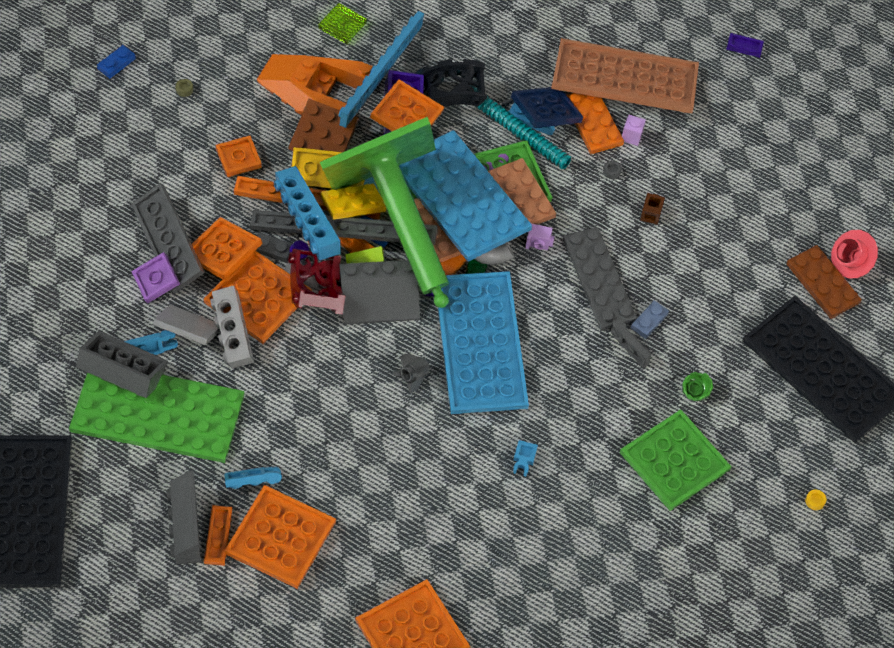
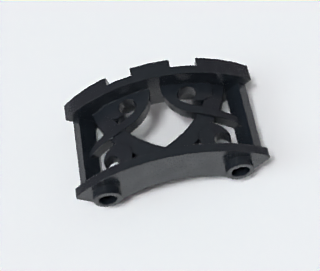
(463, 93)

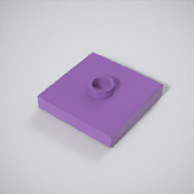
(155, 277)

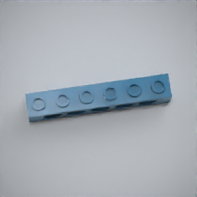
(307, 213)

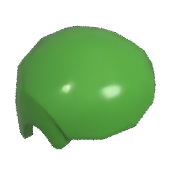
(697, 386)

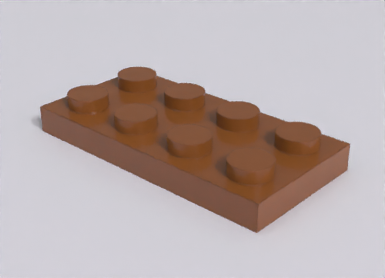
(823, 281)

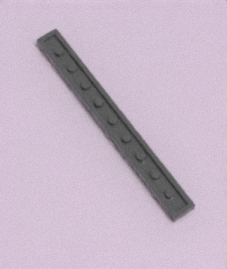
(343, 227)

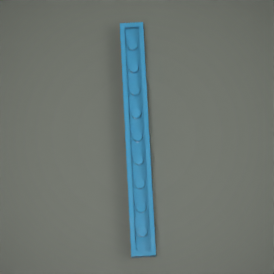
(381, 69)

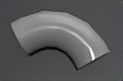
(497, 255)

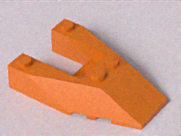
(310, 77)

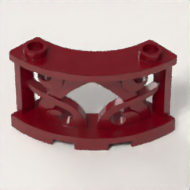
(301, 295)

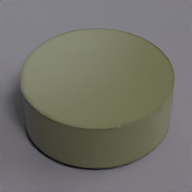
(184, 87)

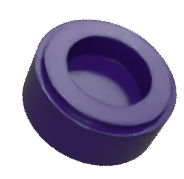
(301, 245)

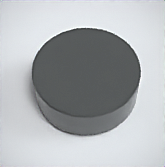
(612, 170)

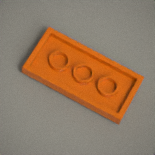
(597, 126)

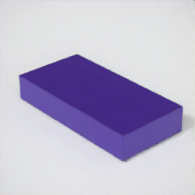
(745, 45)

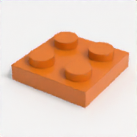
(238, 156)

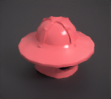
(854, 253)

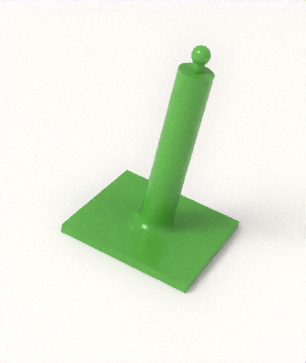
(381, 160)

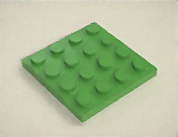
(675, 460)

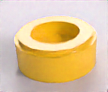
(815, 499)

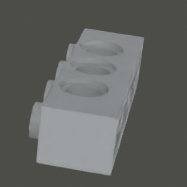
(230, 298)

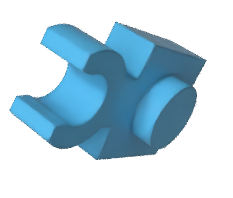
(524, 456)

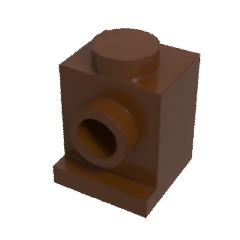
(652, 208)

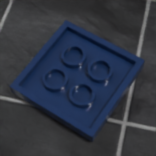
(546, 107)

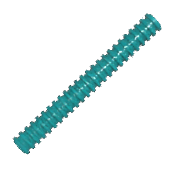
(524, 132)

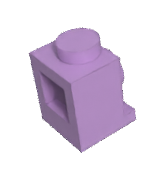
(540, 237)

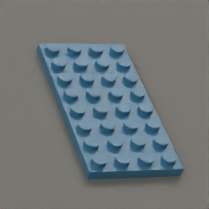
(464, 197)
(482, 344)

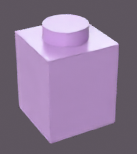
(633, 130)

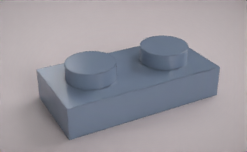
(649, 319)

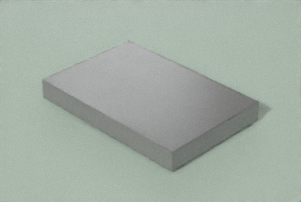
(187, 324)

